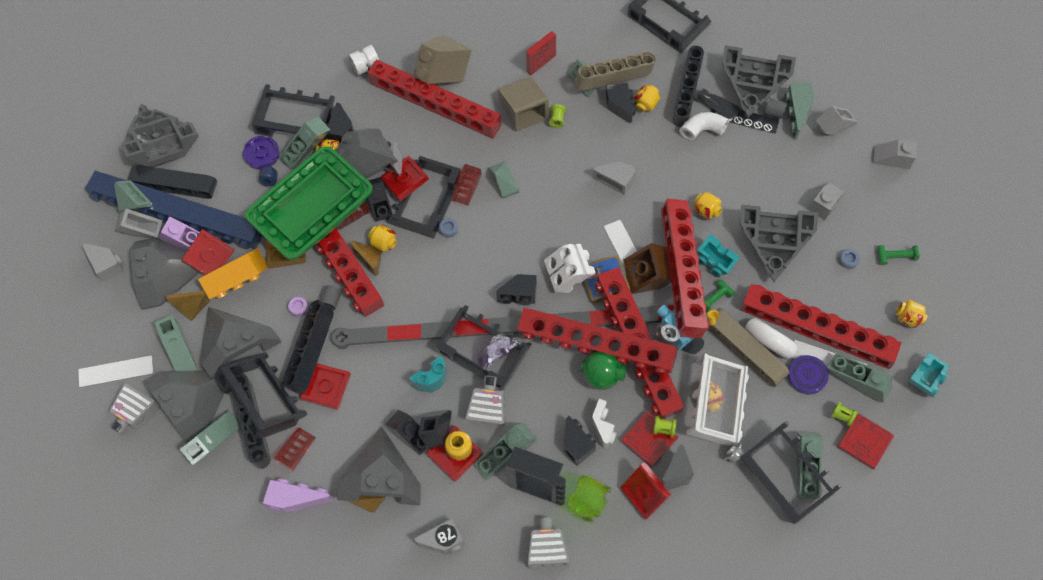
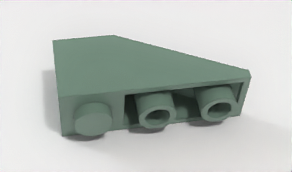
(799, 100)
(304, 141)
(175, 344)
(862, 377)
(210, 437)
(499, 454)
(808, 483)

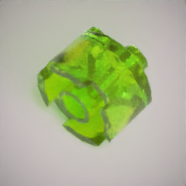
(588, 499)

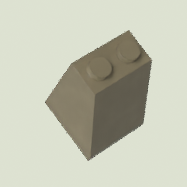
(442, 61)
(524, 103)

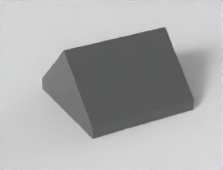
(679, 471)

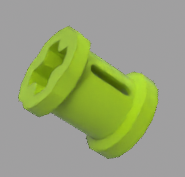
(557, 115)
(844, 414)
(664, 426)

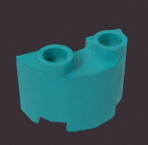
(716, 257)
(929, 374)
(430, 380)

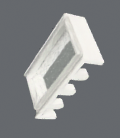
(719, 401)

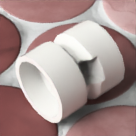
(363, 60)

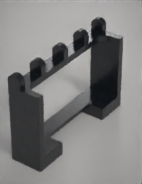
(672, 38)
(267, 128)
(433, 224)
(452, 353)
(255, 424)
(536, 476)
(782, 501)

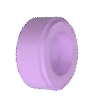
(298, 306)

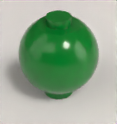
(602, 370)

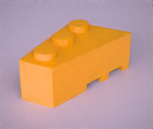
(233, 274)

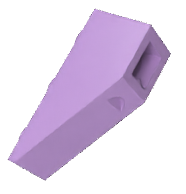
(178, 234)
(289, 498)

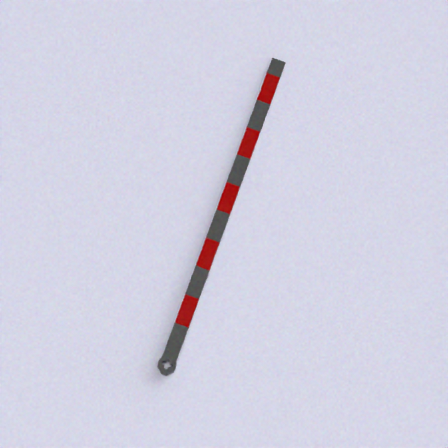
(467, 328)

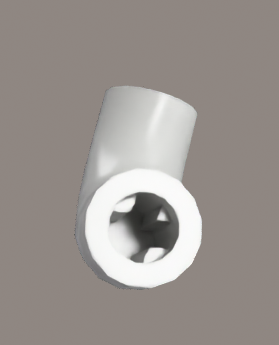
(701, 122)
(771, 338)

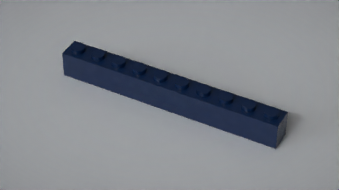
(216, 222)

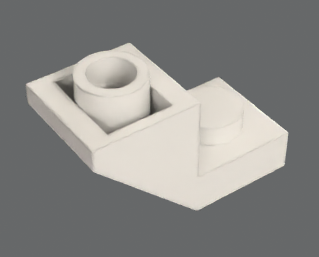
(604, 430)

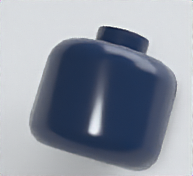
(268, 176)

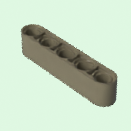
(614, 71)
(749, 349)

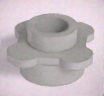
(733, 452)

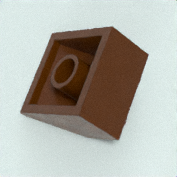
(648, 269)

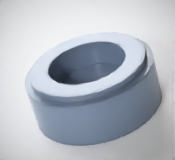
(448, 227)
(849, 259)

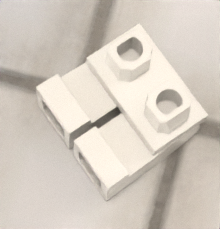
(570, 267)

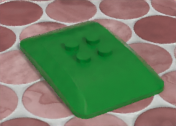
(309, 203)

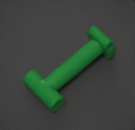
(884, 255)
(724, 289)

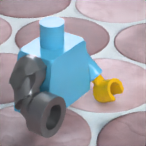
(668, 332)

